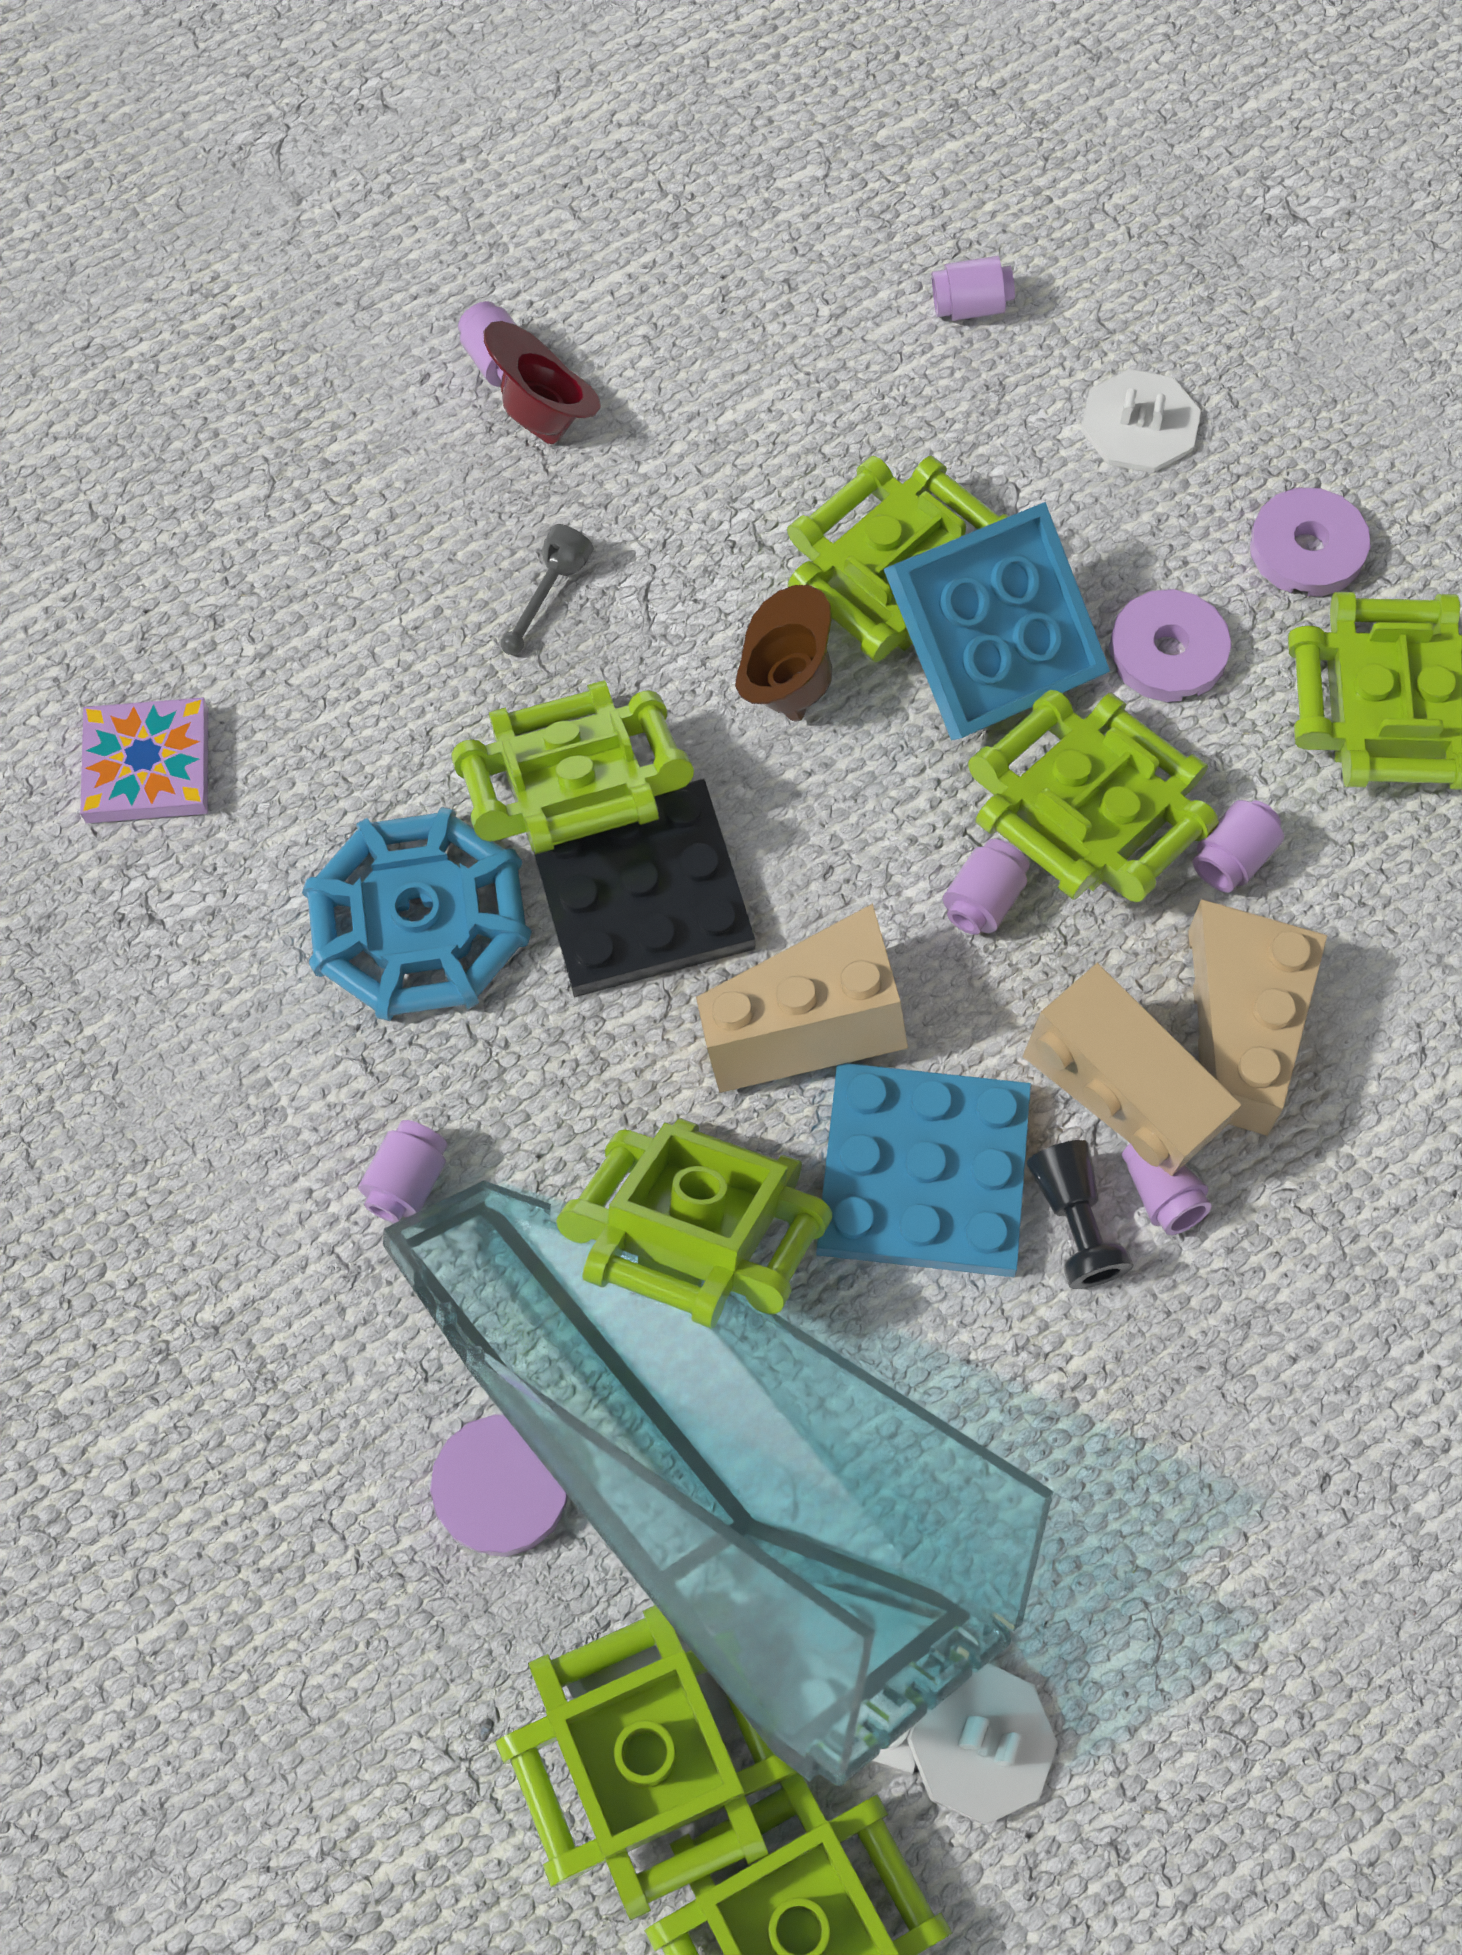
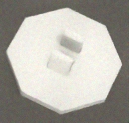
(1140, 420)
(985, 1746)

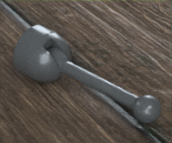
(563, 554)

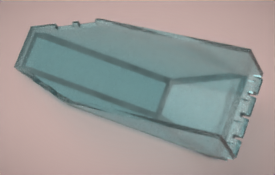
(762, 1490)

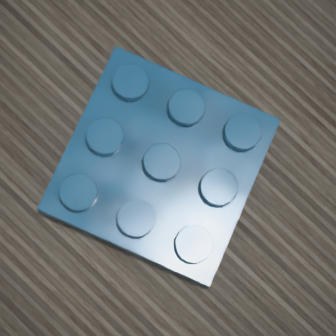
(997, 620)
(925, 1169)

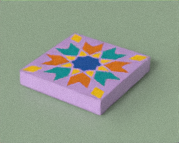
(144, 760)

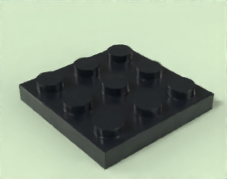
(646, 896)

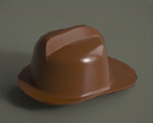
(787, 652)

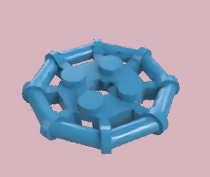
(424, 944)

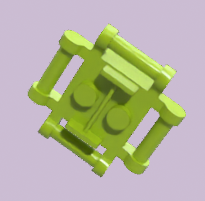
(895, 530)
(1389, 689)
(574, 772)
(1092, 797)
(690, 1217)
(640, 1763)
(807, 1891)

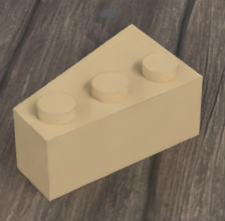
(1251, 1004)
(805, 1007)
(1129, 1071)

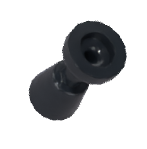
(1070, 1188)

